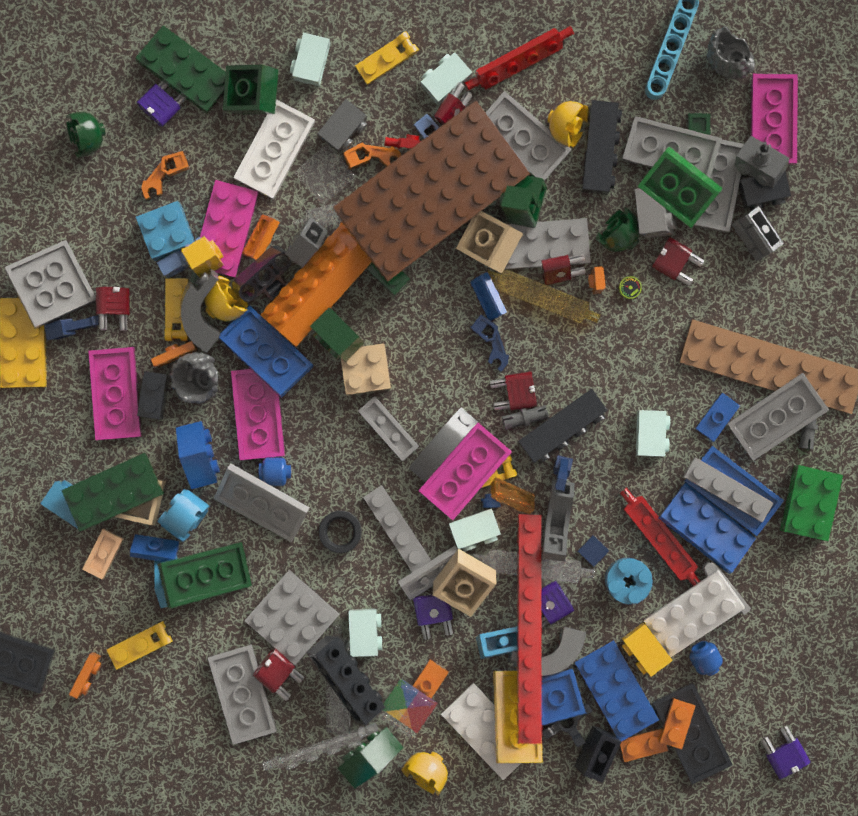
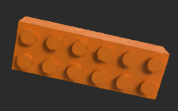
(317, 285)

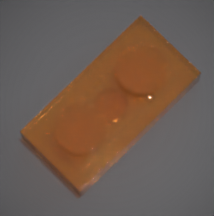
(512, 496)

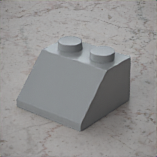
(652, 217)

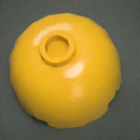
(567, 121)
(221, 299)
(427, 771)

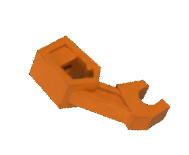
(382, 153)
(155, 179)

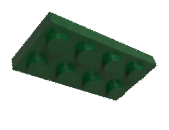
(183, 69)
(112, 492)
(204, 575)

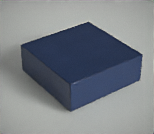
(593, 550)

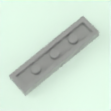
(728, 489)
(397, 528)

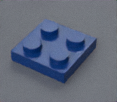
(560, 697)

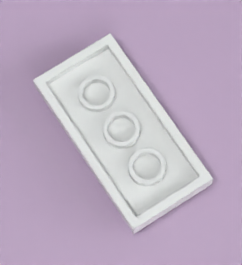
(274, 149)
(694, 613)
(474, 720)

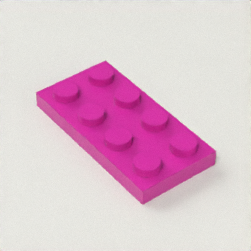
(775, 112)
(229, 222)
(114, 393)
(256, 417)
(465, 471)

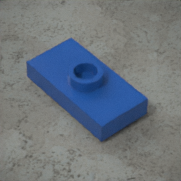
(488, 296)
(717, 417)
(154, 548)

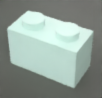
(310, 59)
(445, 77)
(652, 433)
(475, 529)
(363, 632)

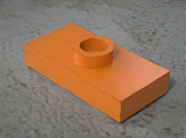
(260, 237)
(597, 280)
(173, 353)
(430, 678)

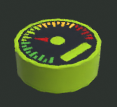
(630, 287)

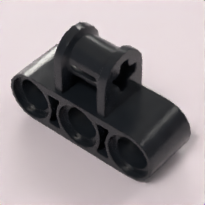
(270, 282)

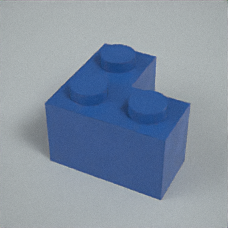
(197, 454)

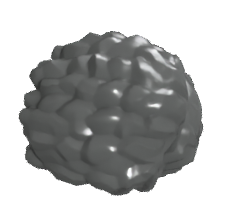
(729, 54)
(195, 378)

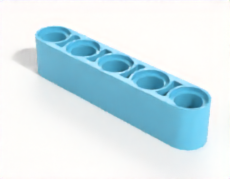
(671, 57)

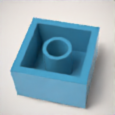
(165, 230)

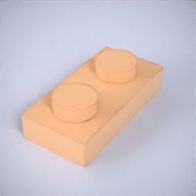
(103, 554)

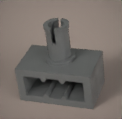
(761, 162)

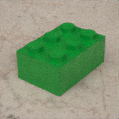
(680, 187)
(811, 502)

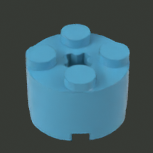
(184, 515)
(640, 575)

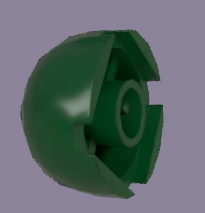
(85, 133)
(621, 232)

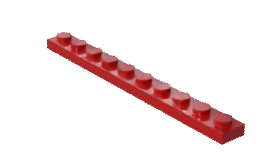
(529, 630)

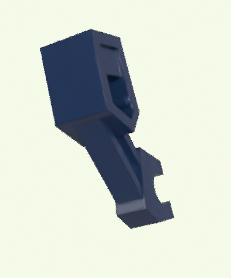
(67, 327)
(498, 350)
(562, 469)

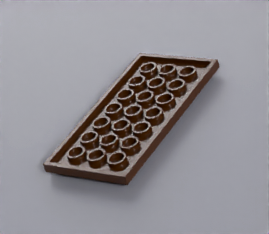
(430, 191)

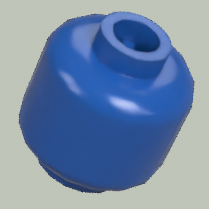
(274, 471)
(706, 658)

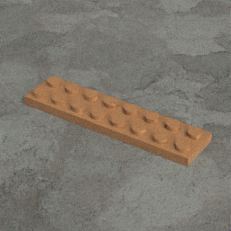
(767, 364)

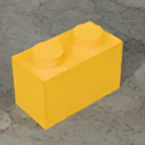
(203, 256)
(646, 649)

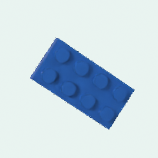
(265, 351)
(726, 466)
(707, 528)
(616, 691)

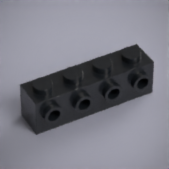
(346, 679)

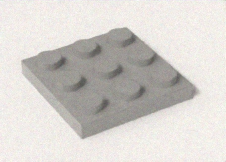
(50, 284)
(292, 617)

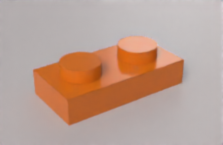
(90, 667)
(677, 723)
(642, 745)

